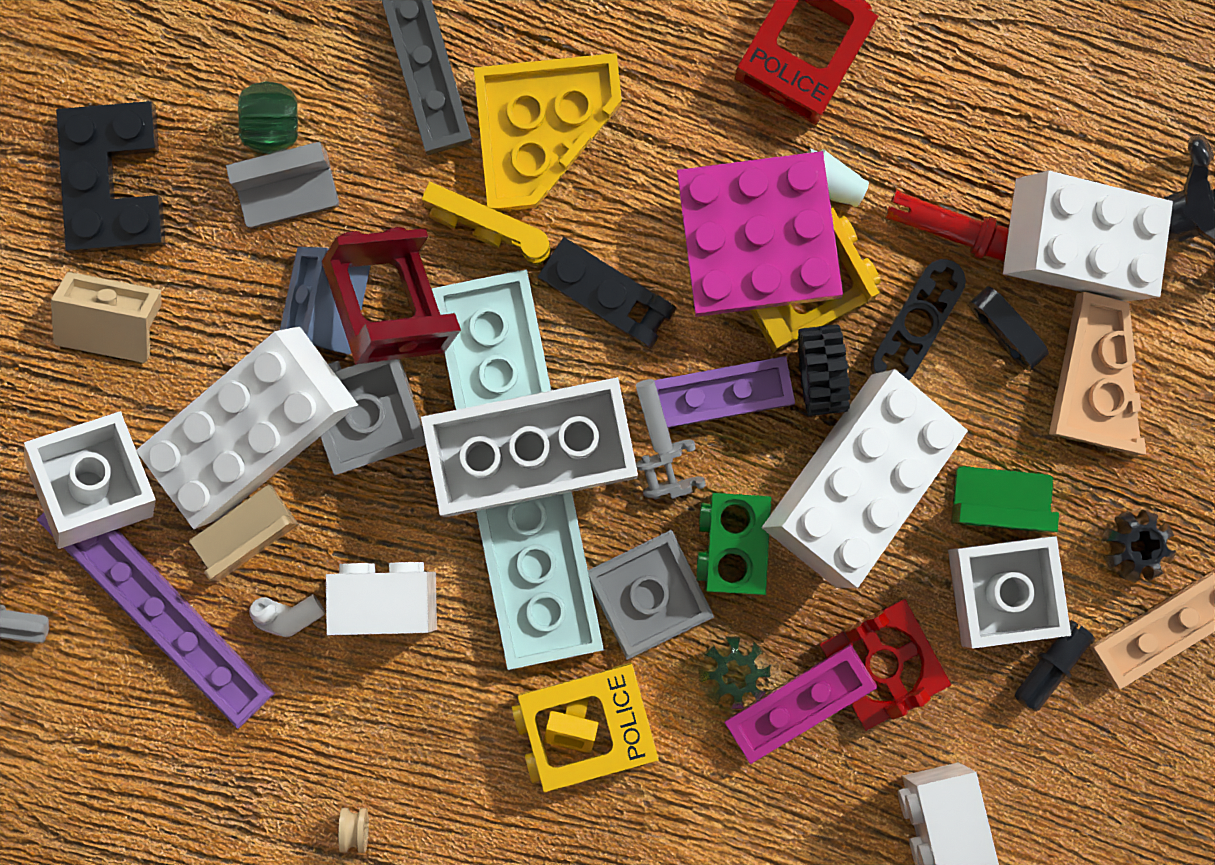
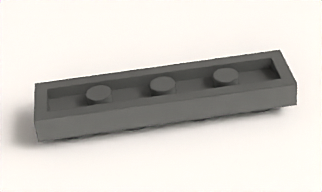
(427, 74)

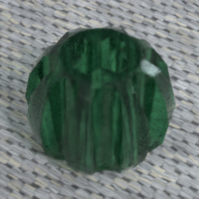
(267, 117)
(749, 677)

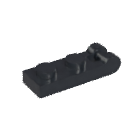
(605, 292)

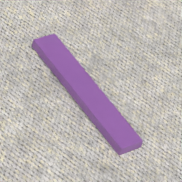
(171, 624)

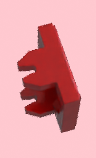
(931, 678)

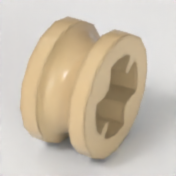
(353, 830)

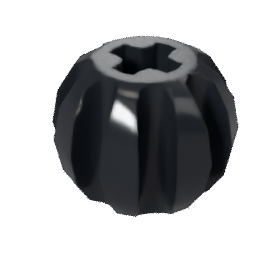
(1143, 561)

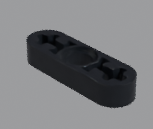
(923, 286)

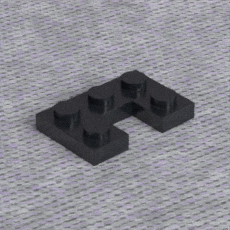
(86, 148)

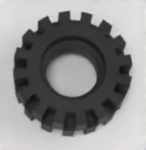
(823, 370)

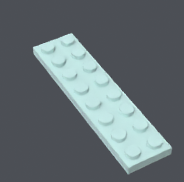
(534, 544)

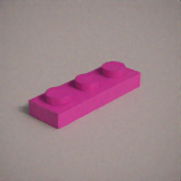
(800, 703)

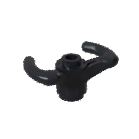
(1195, 205)

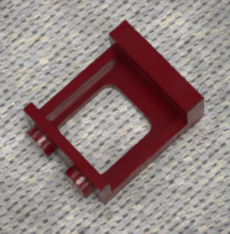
(390, 339)

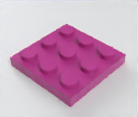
(759, 234)

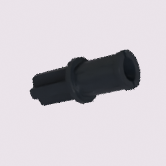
(1053, 667)

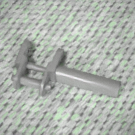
(663, 446)

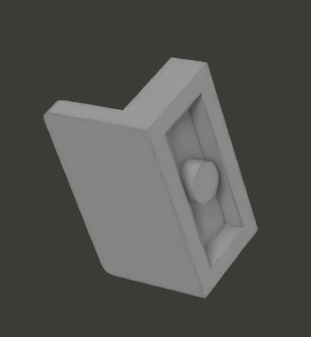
(284, 185)

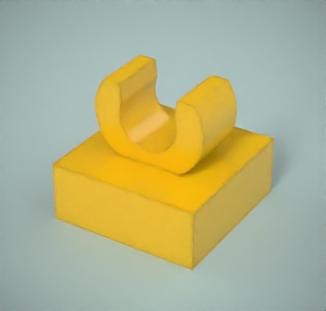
(572, 728)

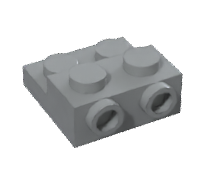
(382, 421)

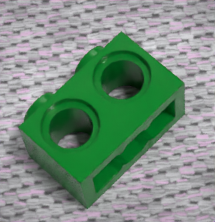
(749, 545)

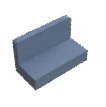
(312, 303)

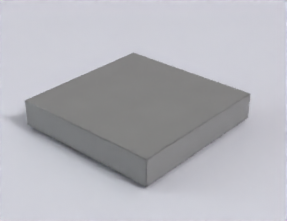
(649, 594)

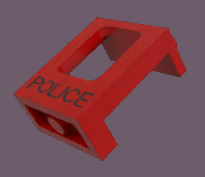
(790, 79)

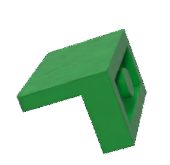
(1004, 500)

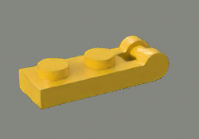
(488, 223)

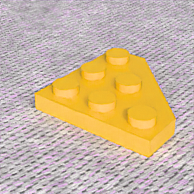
(539, 122)

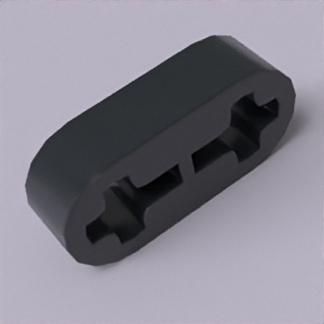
(1008, 328)

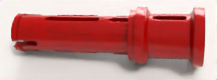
(983, 236)

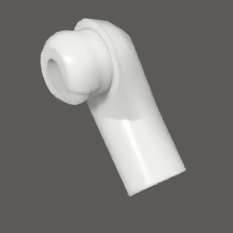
(283, 619)

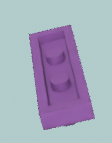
(725, 392)

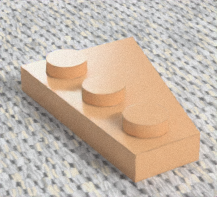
(1096, 380)

